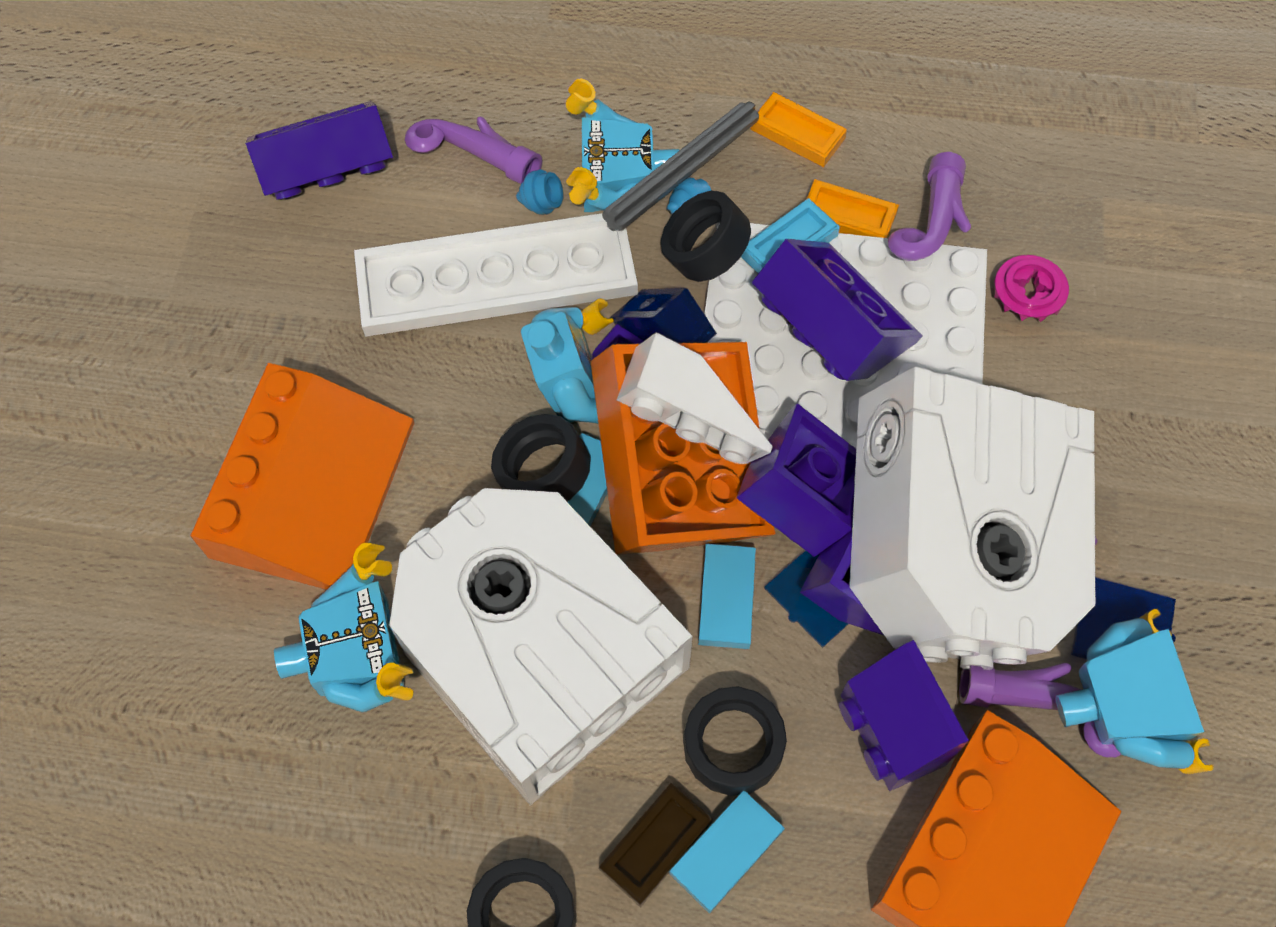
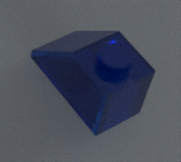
(667, 312)

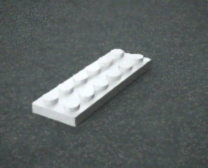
(492, 274)

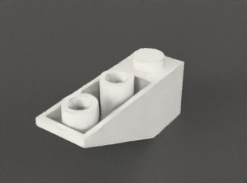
(683, 392)

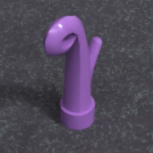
(487, 145)
(945, 179)
(1025, 689)

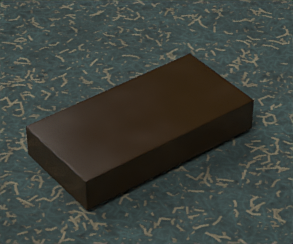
(655, 844)

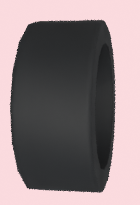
(720, 250)
(531, 436)
(760, 709)
(519, 871)

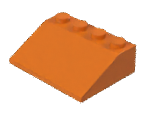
(302, 479)
(660, 485)
(1000, 839)

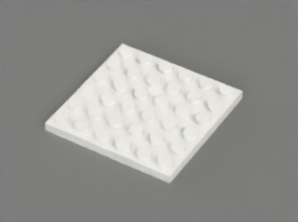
(935, 294)

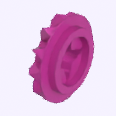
(1049, 283)

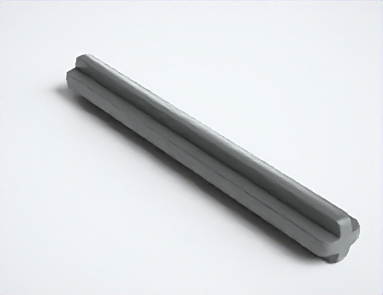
(680, 166)

